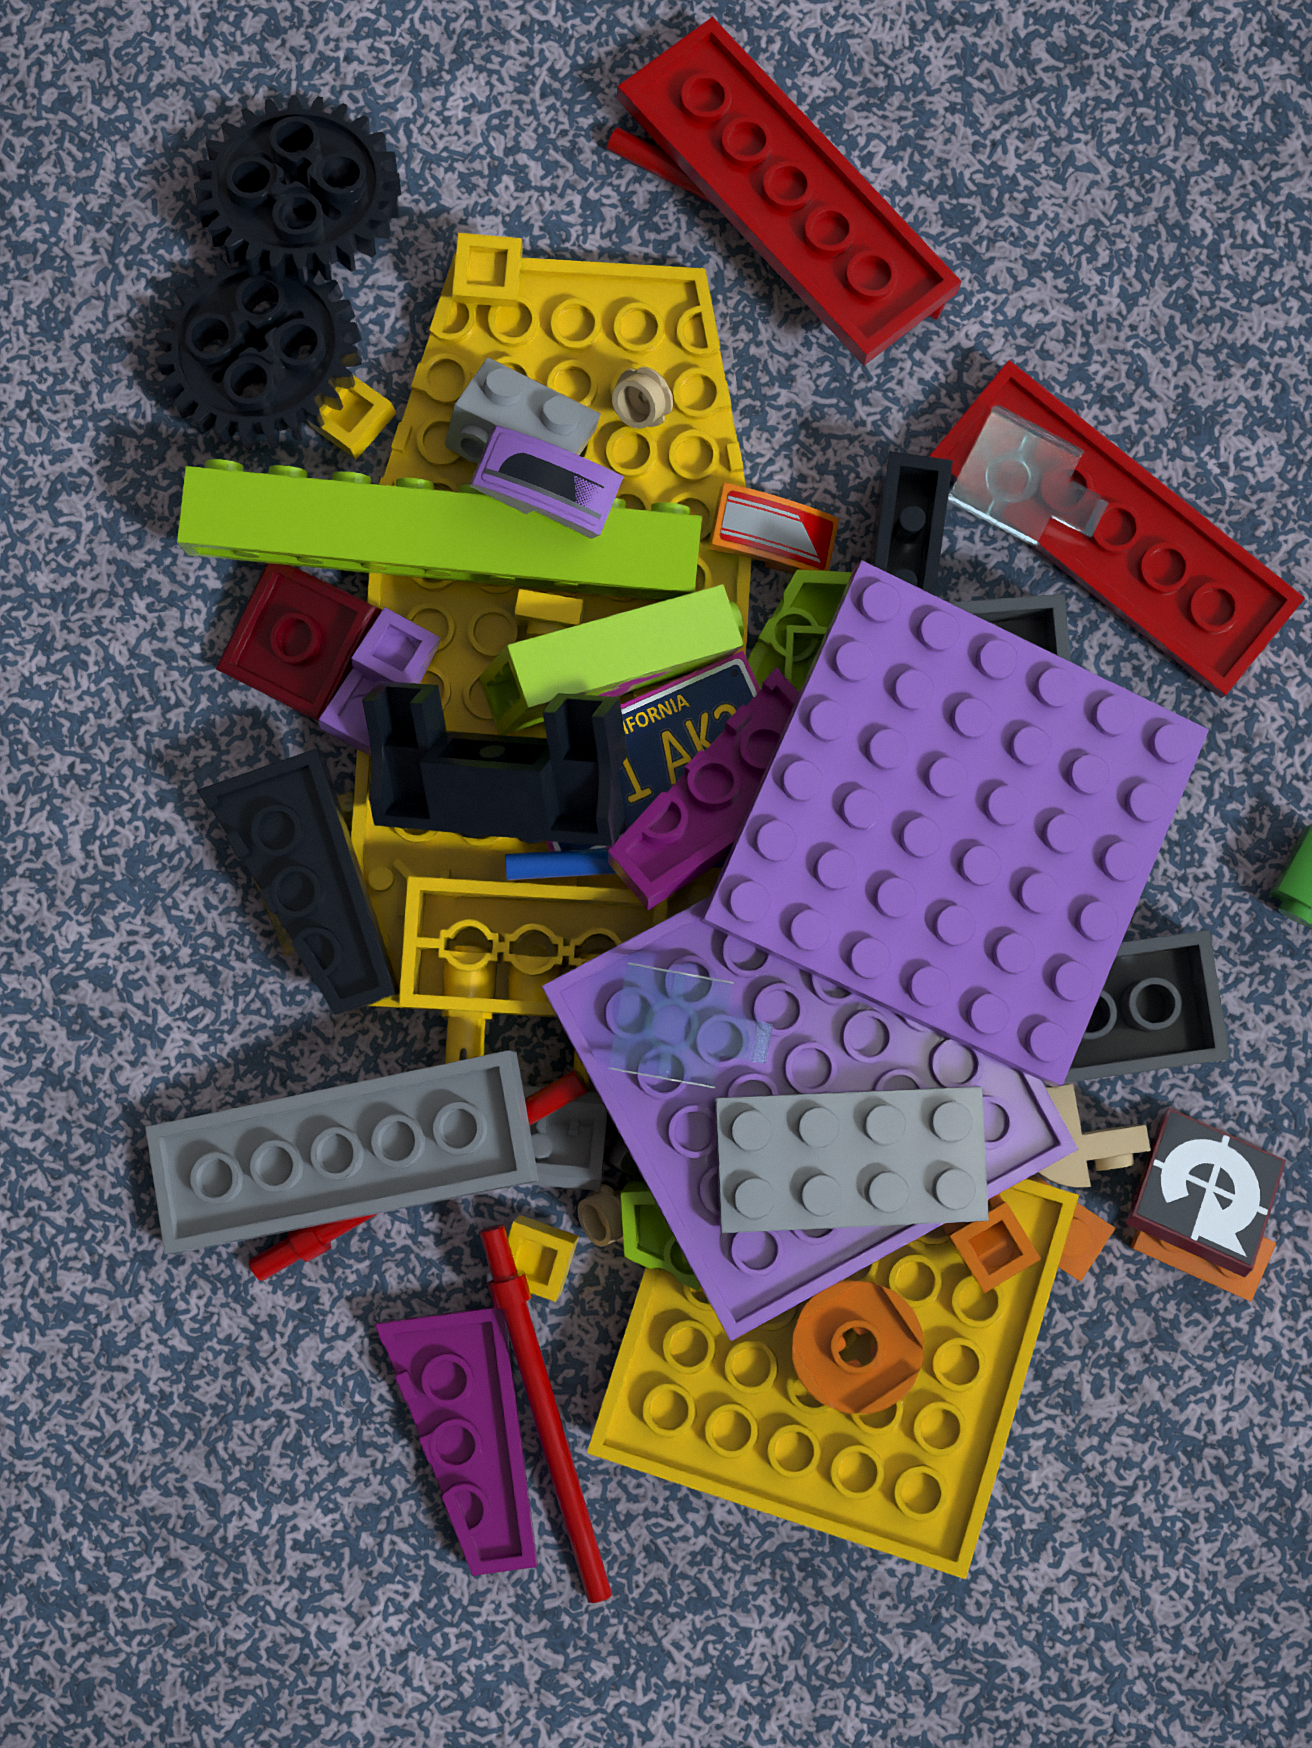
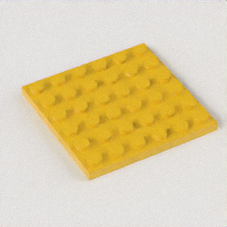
(891, 1480)

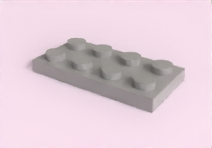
(850, 1159)

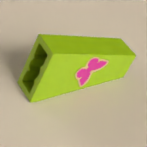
(611, 655)

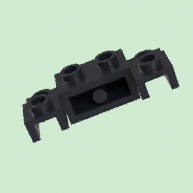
(494, 783)

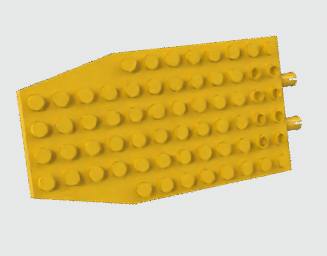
(443, 900)

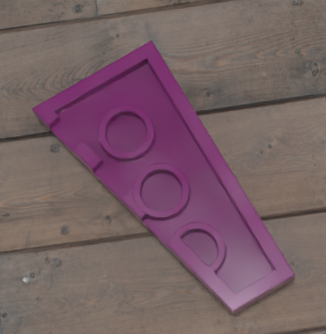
(703, 811)
(465, 1408)

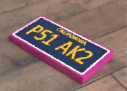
(671, 727)

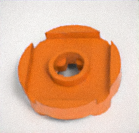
(895, 1355)

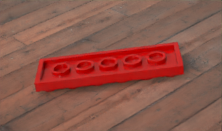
(788, 190)
(1151, 550)

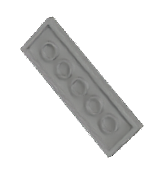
(342, 1153)

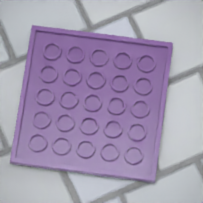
(955, 825)
(817, 1044)

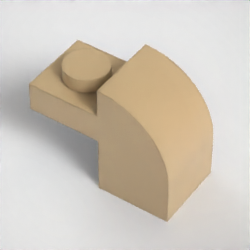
(1107, 1147)

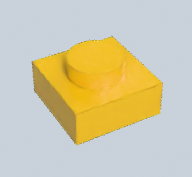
(487, 270)
(359, 420)
(547, 612)
(542, 1254)

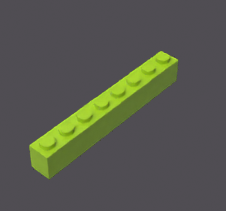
(431, 533)

